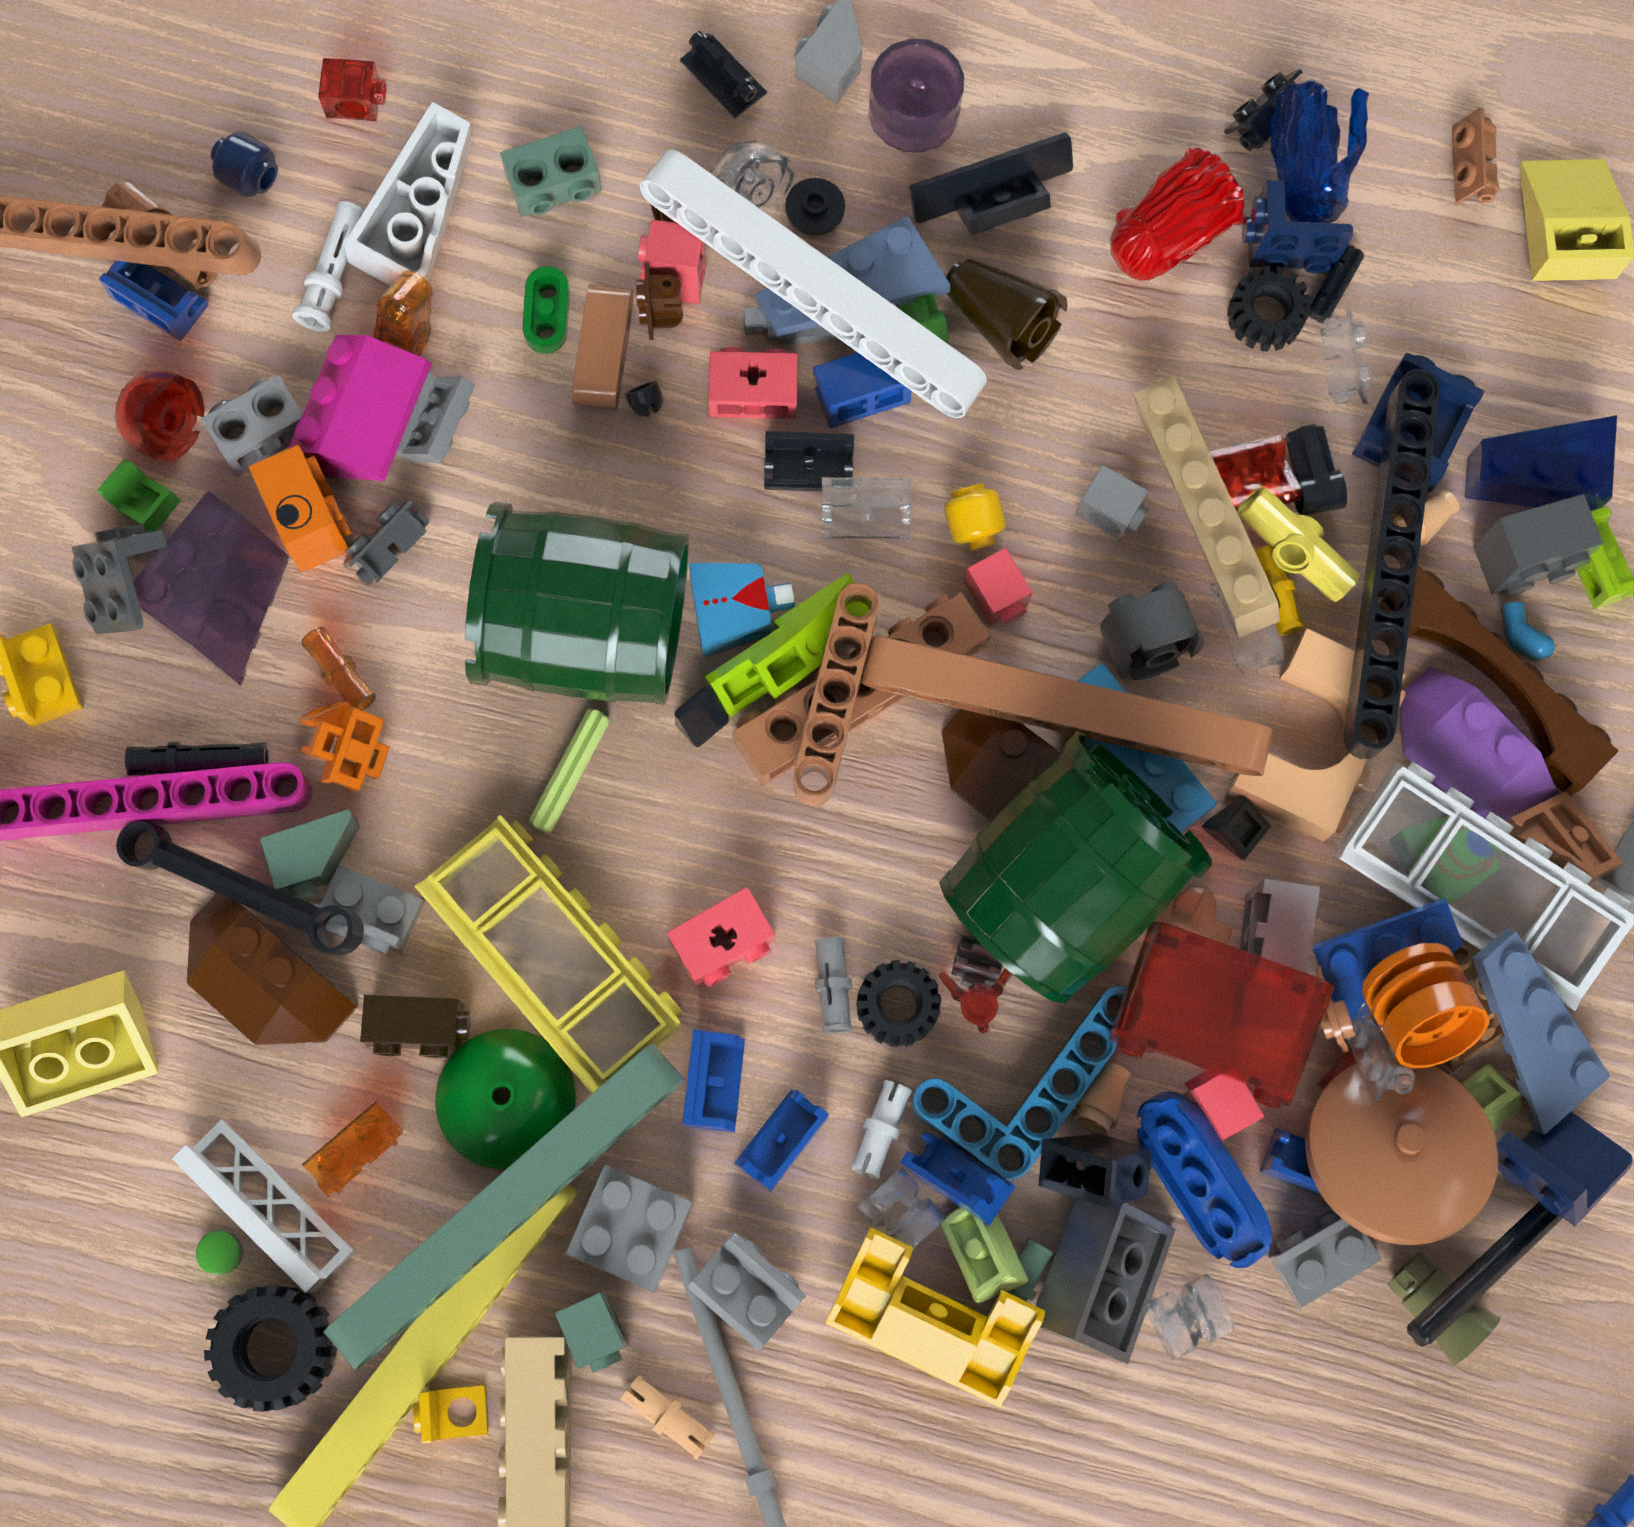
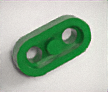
(544, 312)

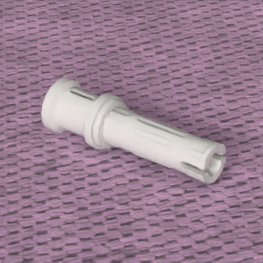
(321, 284)

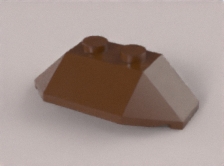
(992, 759)
(260, 979)

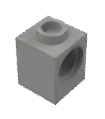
(1113, 503)

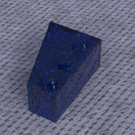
(1546, 465)

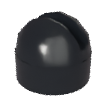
(644, 396)

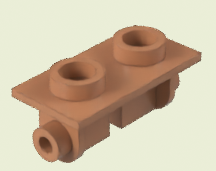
(1473, 144)

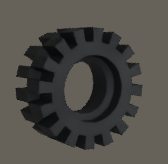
(1277, 287)
(905, 976)

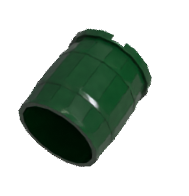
(576, 605)
(1072, 871)

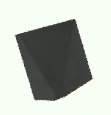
(1237, 827)

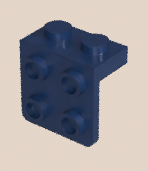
(1290, 244)
(1565, 1167)

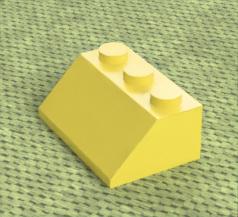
(74, 1044)

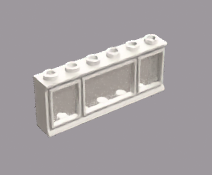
(1436, 848)

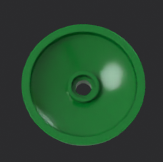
(539, 1099)

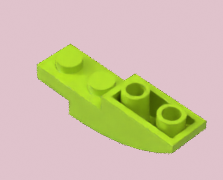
(783, 655)

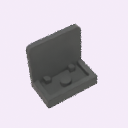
(107, 578)

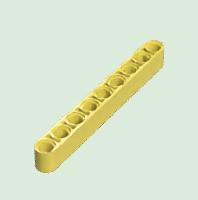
(405, 1373)

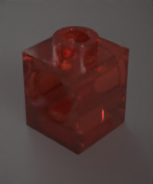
(351, 89)

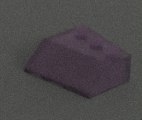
(213, 585)

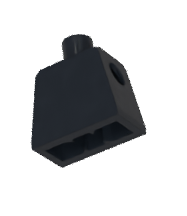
(1113, 1170)

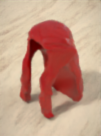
(1177, 216)

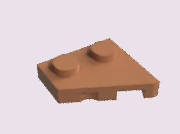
(1568, 834)

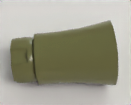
(1420, 1285)

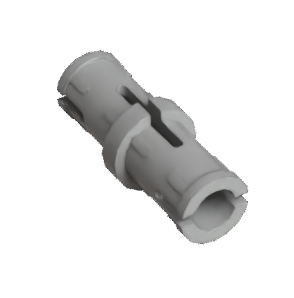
(833, 985)

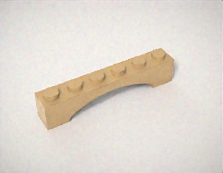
(1208, 507)

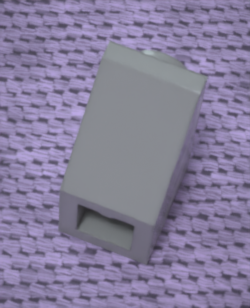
(832, 54)

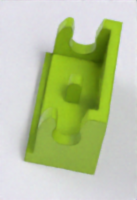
(1607, 574)

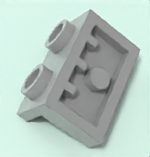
(384, 910)
(1322, 1258)
(747, 1290)

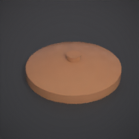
(1403, 1164)

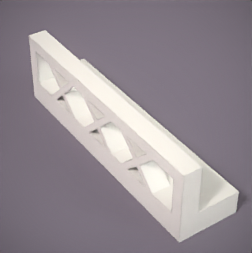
(251, 1219)

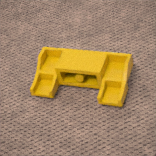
(929, 1328)

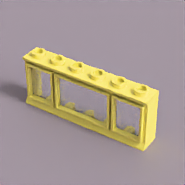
(550, 953)

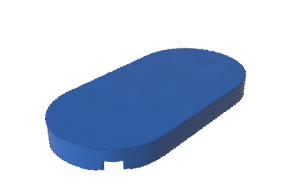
(1204, 1180)

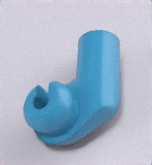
(1524, 637)

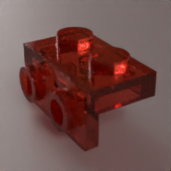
(1257, 465)

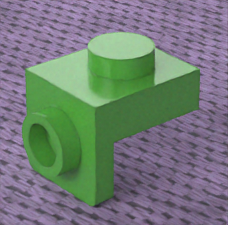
(138, 496)

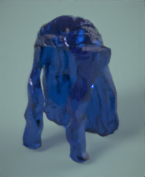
(1306, 148)

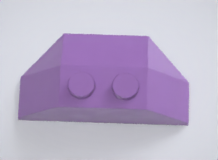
(1471, 746)

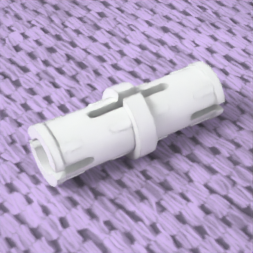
(881, 1129)

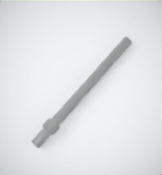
(759, 1479)

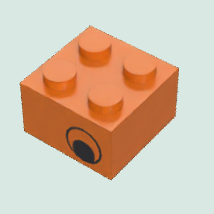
(301, 507)

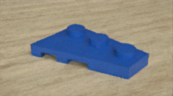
(1352, 955)

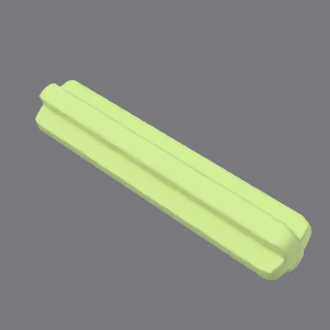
(569, 771)

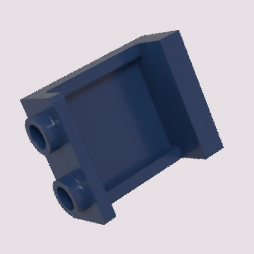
(1455, 405)

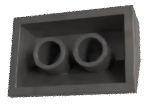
(1104, 1277)

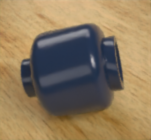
(244, 164)

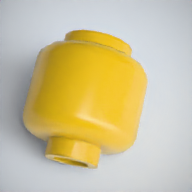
(975, 516)

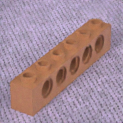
(772, 757)

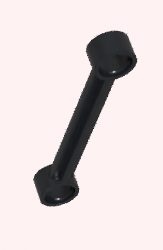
(239, 887)

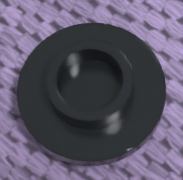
(815, 206)

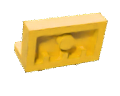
(37, 676)

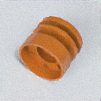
(1425, 1005)

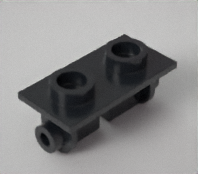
(722, 74)
(1254, 117)

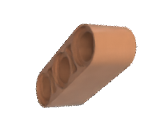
(602, 346)

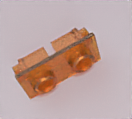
(352, 1148)

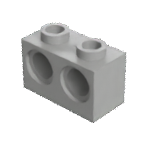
(262, 434)

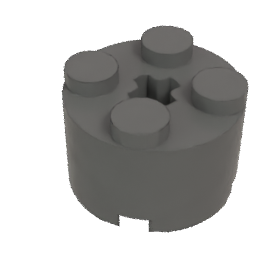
(1150, 632)

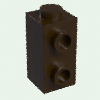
(413, 1023)

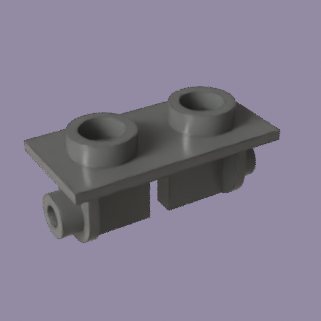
(372, 552)

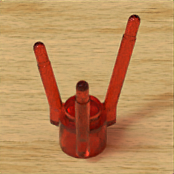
(979, 1000)

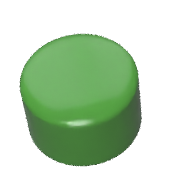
(219, 1252)

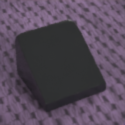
(701, 717)

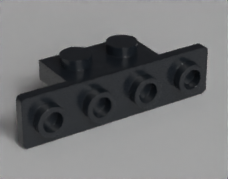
(995, 188)

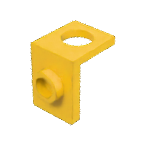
(433, 1418)

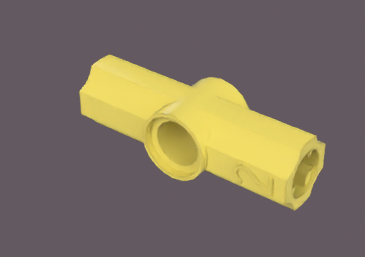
(1298, 544)

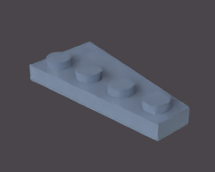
(888, 262)
(1546, 1044)

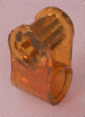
(405, 313)

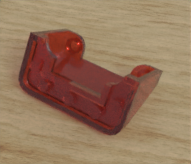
(1221, 1011)

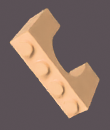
(1313, 798)

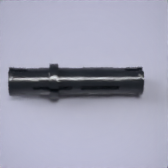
(187, 758)

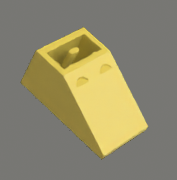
(1574, 220)

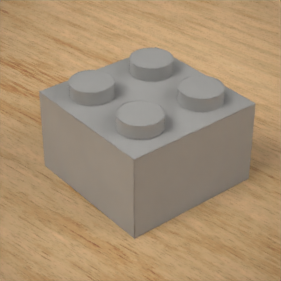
(630, 1228)

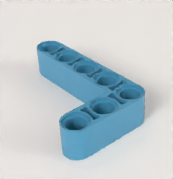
(1042, 1096)

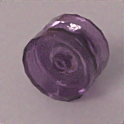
(915, 95)

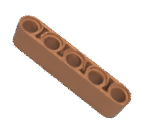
(841, 673)

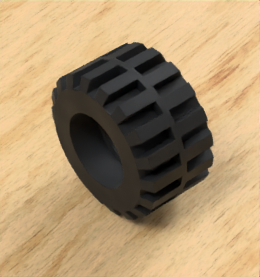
(230, 1354)

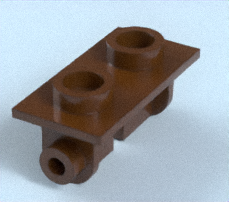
(659, 301)

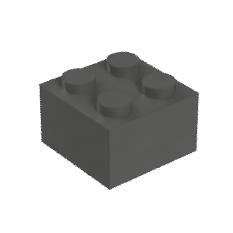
(1538, 545)

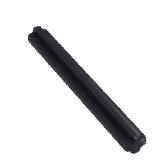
(1481, 1275)

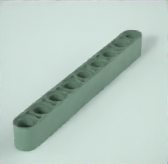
(503, 1207)

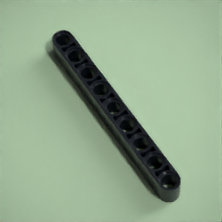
(1380, 579)

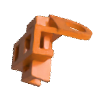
(354, 742)

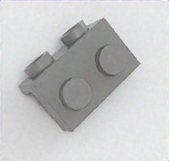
(435, 418)

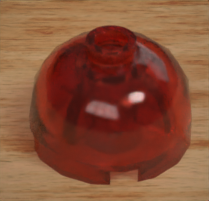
(159, 413)

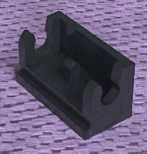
(802, 459)

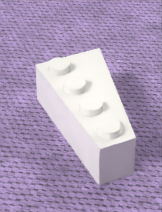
(414, 202)

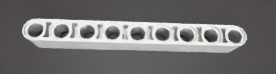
(813, 283)

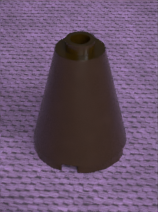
(1007, 309)

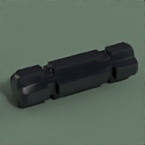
(1335, 284)

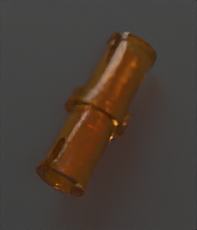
(338, 668)

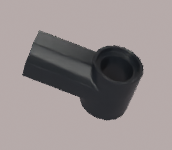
(1312, 465)

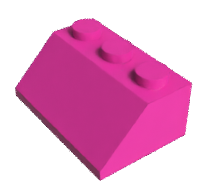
(360, 407)

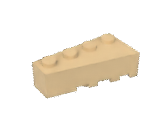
(536, 1432)

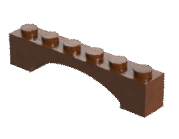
(1567, 742)

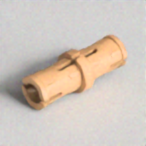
(667, 1416)

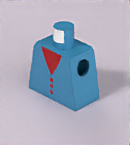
(734, 604)

